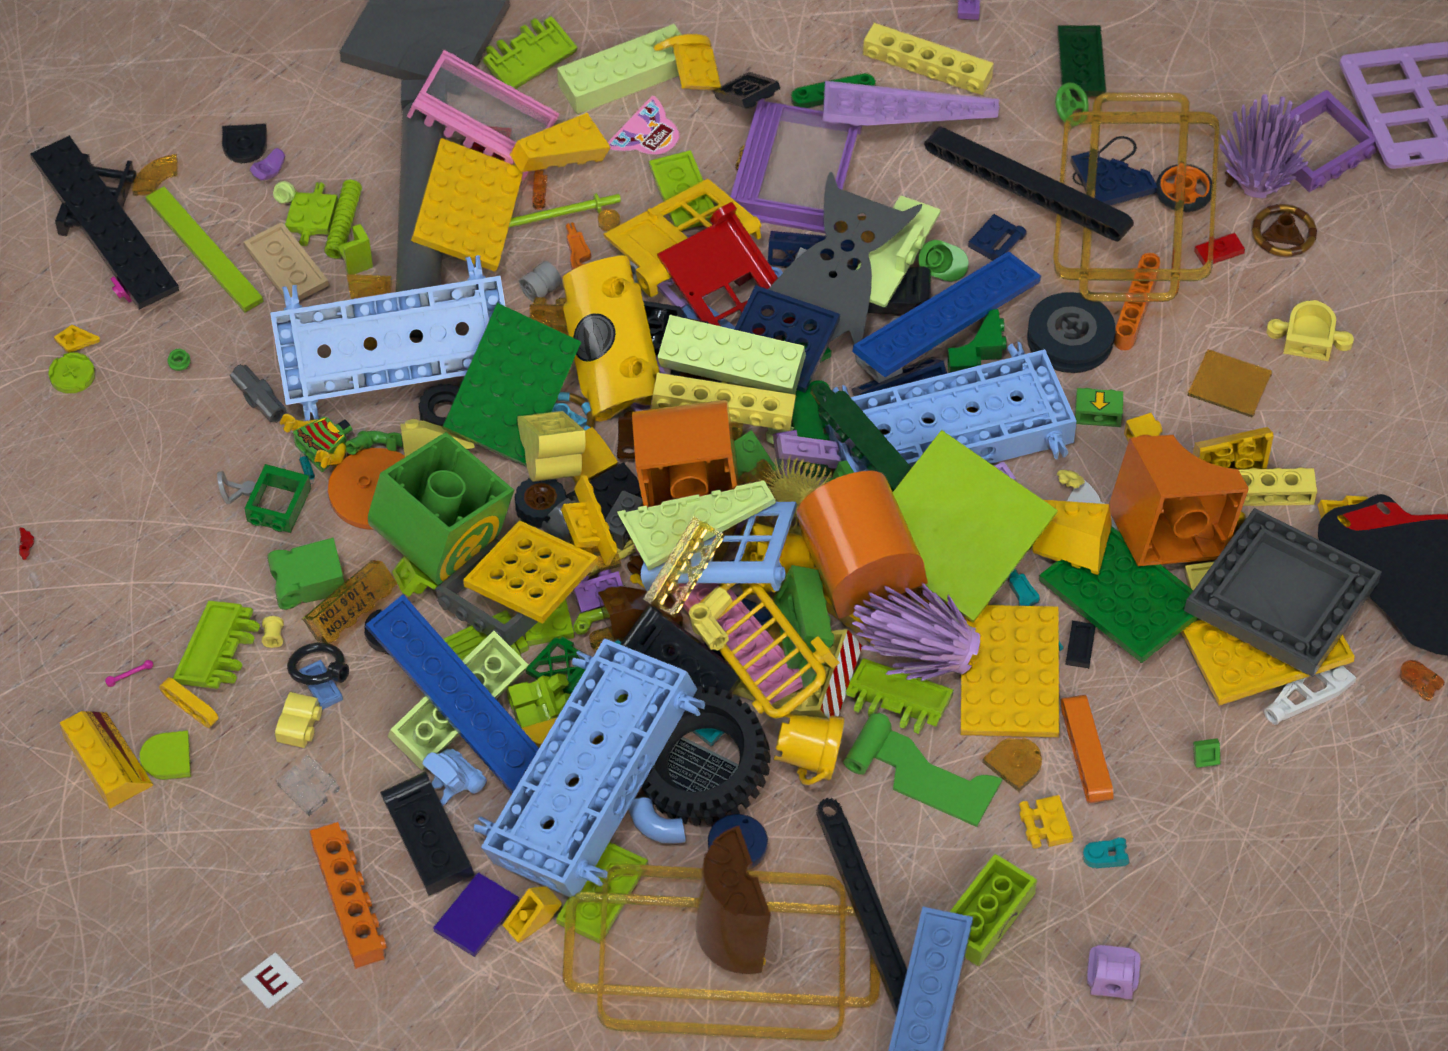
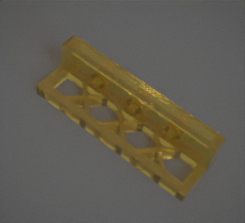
(677, 563)

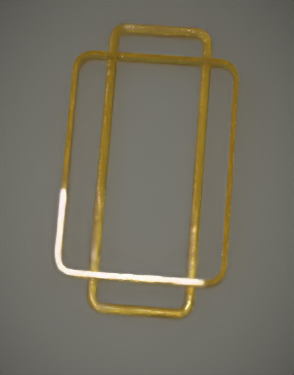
(1174, 274)
(704, 994)

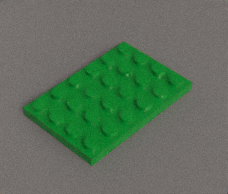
(510, 375)
(1127, 602)

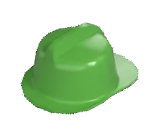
(943, 260)

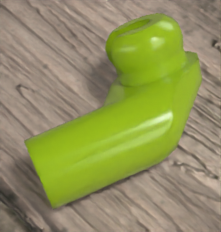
(585, 620)

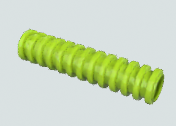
(343, 217)

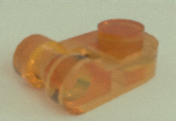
(539, 189)
(1414, 673)

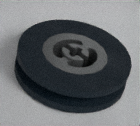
(1074, 316)

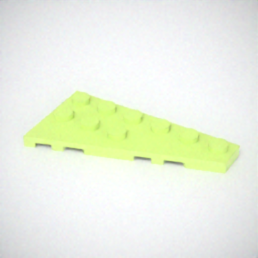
(660, 527)

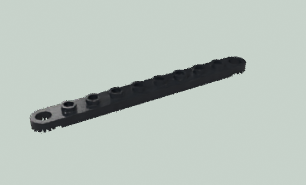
(864, 900)

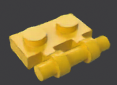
(1053, 821)

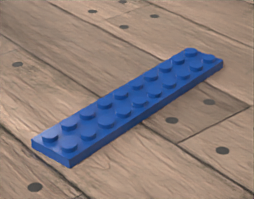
(946, 314)
(454, 690)

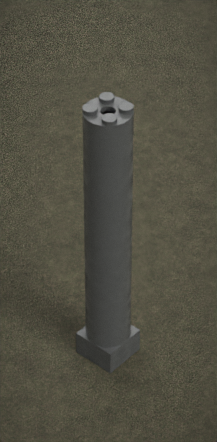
(416, 264)

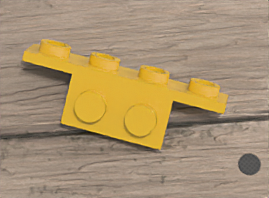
(587, 522)

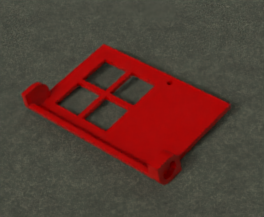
(714, 260)

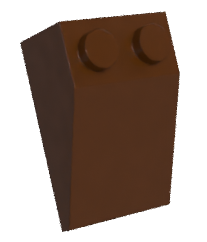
(623, 607)

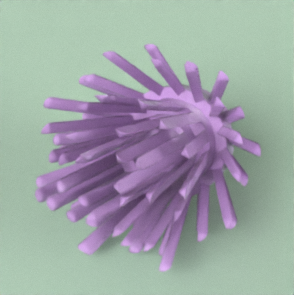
(1262, 162)
(919, 633)

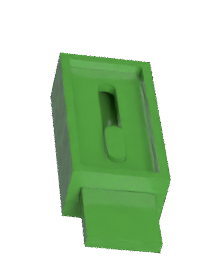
(805, 608)

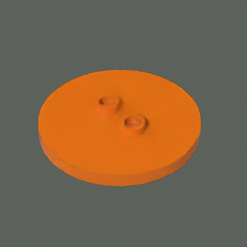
(355, 481)

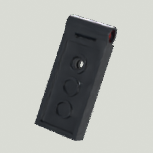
(910, 293)
(657, 633)
(430, 844)

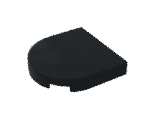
(244, 142)

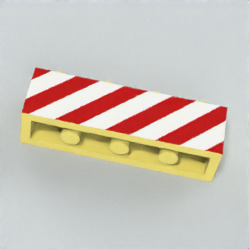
(831, 695)

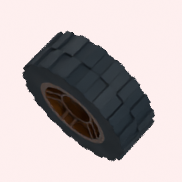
(531, 494)

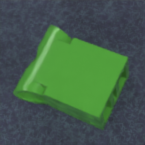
(305, 573)

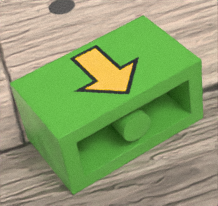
(1099, 407)

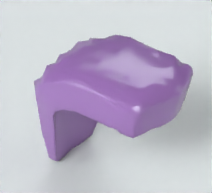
(269, 166)

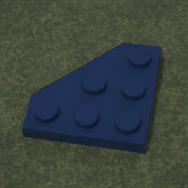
(1115, 179)

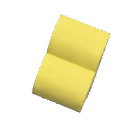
(552, 445)

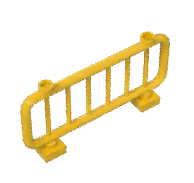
(814, 659)

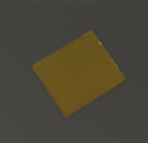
(1230, 383)

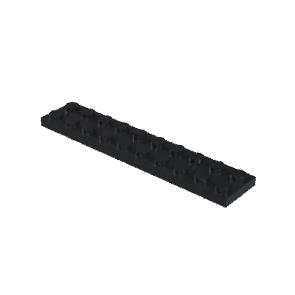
(104, 222)

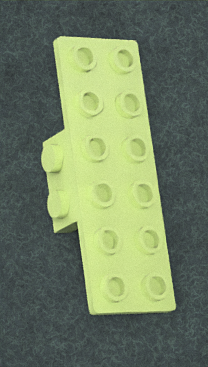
(894, 257)

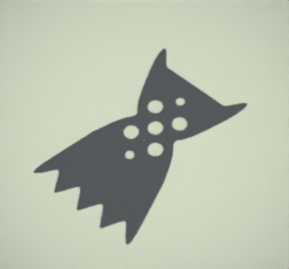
(851, 289)

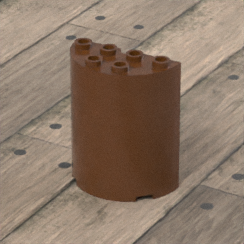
(732, 907)

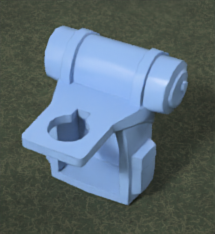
(453, 773)

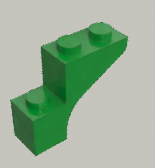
(985, 346)

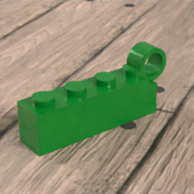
(808, 423)

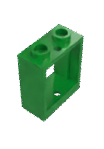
(281, 479)

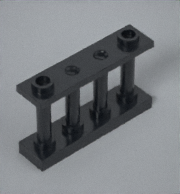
(65, 221)

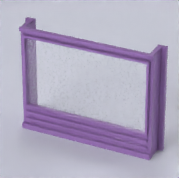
(789, 164)

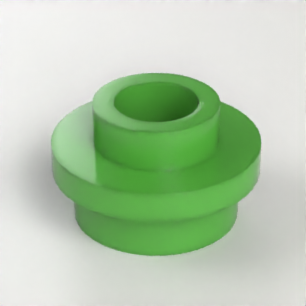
(181, 356)

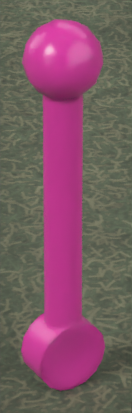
(110, 681)

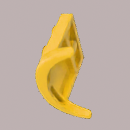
(694, 61)

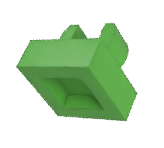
(1206, 752)

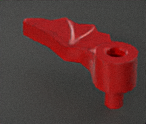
(26, 541)

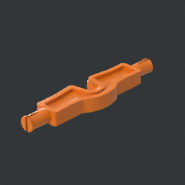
(578, 247)

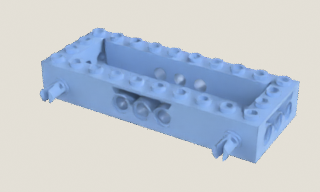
(390, 321)
(999, 427)
(607, 772)

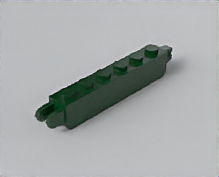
(860, 434)

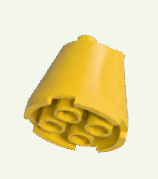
(793, 552)

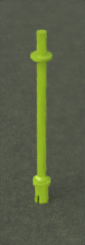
(568, 209)

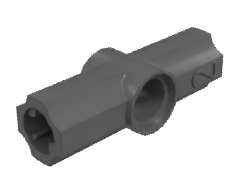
(258, 393)

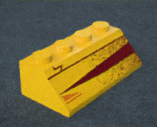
(105, 756)

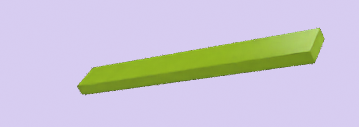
(204, 249)

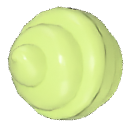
(284, 192)

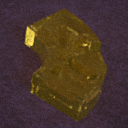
(154, 174)

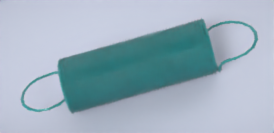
(306, 466)

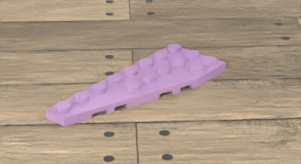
(885, 105)

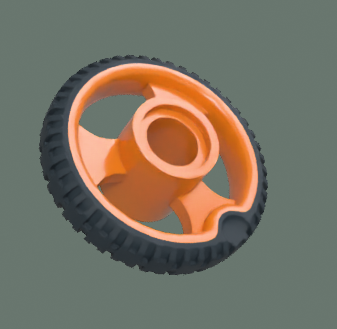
(1192, 200)

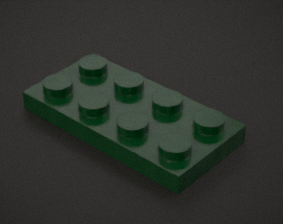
(1082, 58)

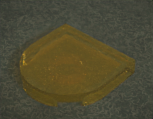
(1015, 761)

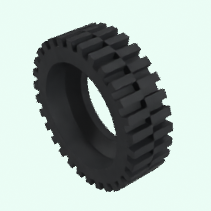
(744, 728)

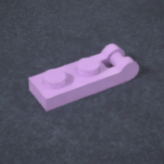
(808, 449)

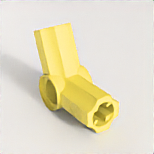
(704, 617)

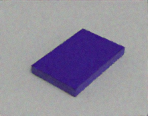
(476, 914)

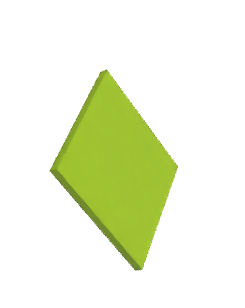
(968, 522)

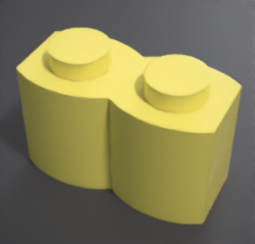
(297, 720)

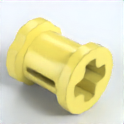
(272, 631)

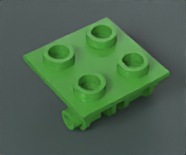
(749, 453)

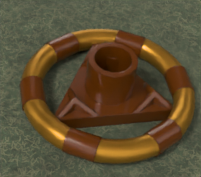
(1284, 230)

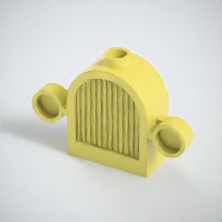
(1310, 331)

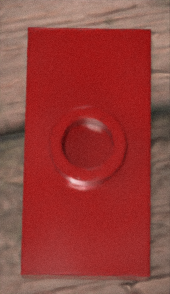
(1224, 248)

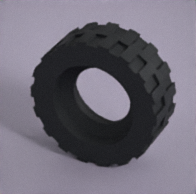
(433, 396)

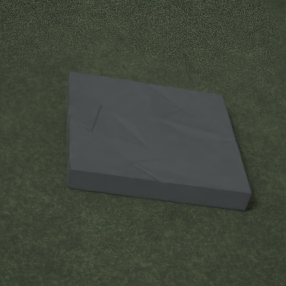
(410, 35)
(1283, 591)

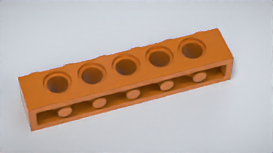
(362, 950)

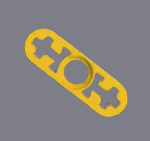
(188, 702)

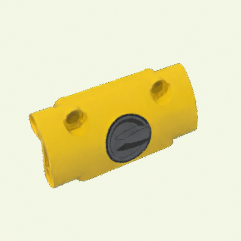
(616, 347)

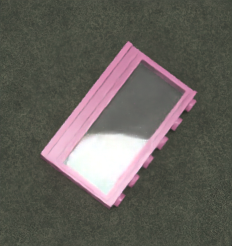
(480, 107)

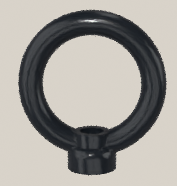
(336, 670)

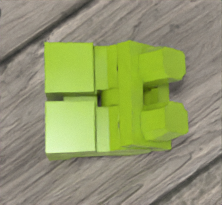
(544, 692)

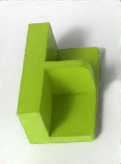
(357, 252)
(411, 578)

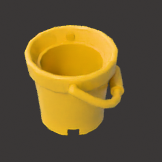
(810, 745)

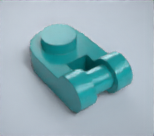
(1097, 856)

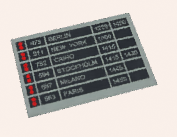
(697, 767)

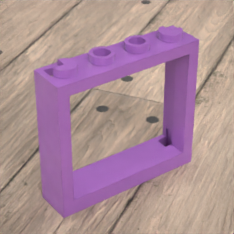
(1350, 159)

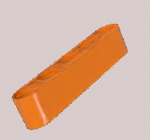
(1133, 312)
(1087, 749)

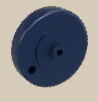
(752, 831)

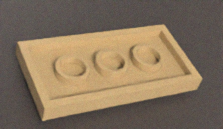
(285, 261)

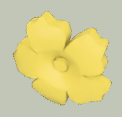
(1070, 478)

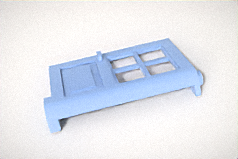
(740, 571)

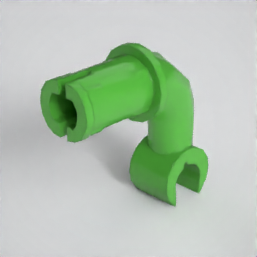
(366, 439)

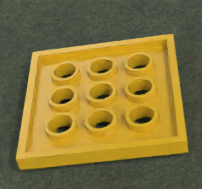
(534, 583)

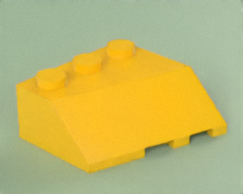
(1238, 450)
(1076, 534)

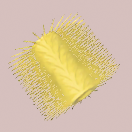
(791, 489)

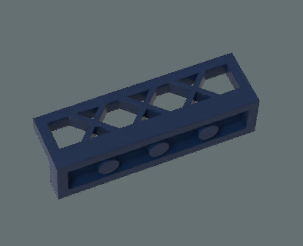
(793, 241)
(922, 370)

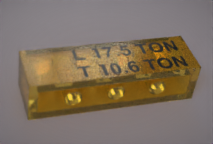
(350, 601)

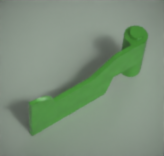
(918, 777)

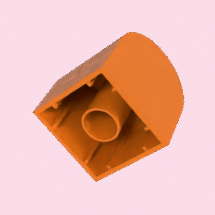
(684, 451)
(859, 540)

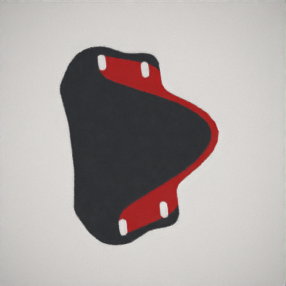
(1412, 563)

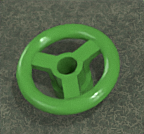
(1067, 104)

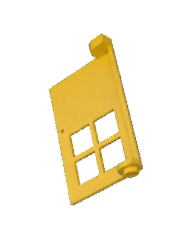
(652, 233)

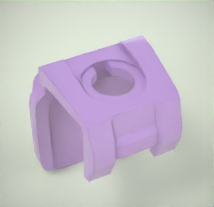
(1113, 971)

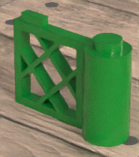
(574, 673)

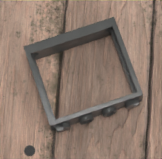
(480, 620)

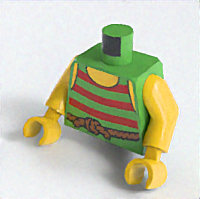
(319, 439)

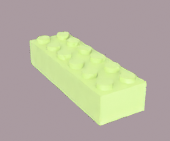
(618, 71)
(731, 355)
(427, 730)

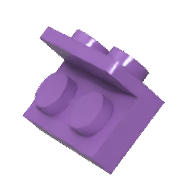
(587, 590)

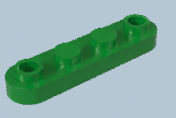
(813, 94)

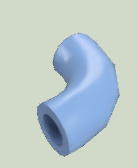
(653, 825)

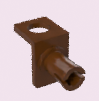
(625, 436)

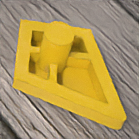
(75, 338)

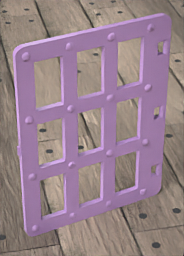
(1398, 154)

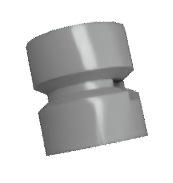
(540, 281)

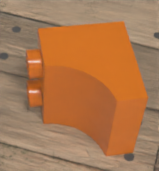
(1174, 502)

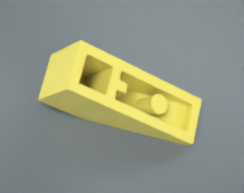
(419, 433)

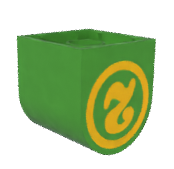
(439, 506)

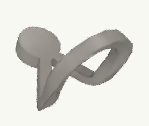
(246, 488)

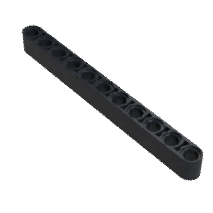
(1029, 184)

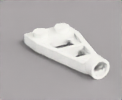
(1336, 680)

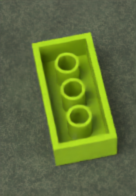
(994, 903)

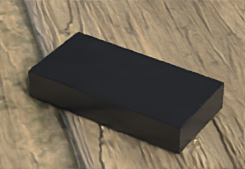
(1080, 644)

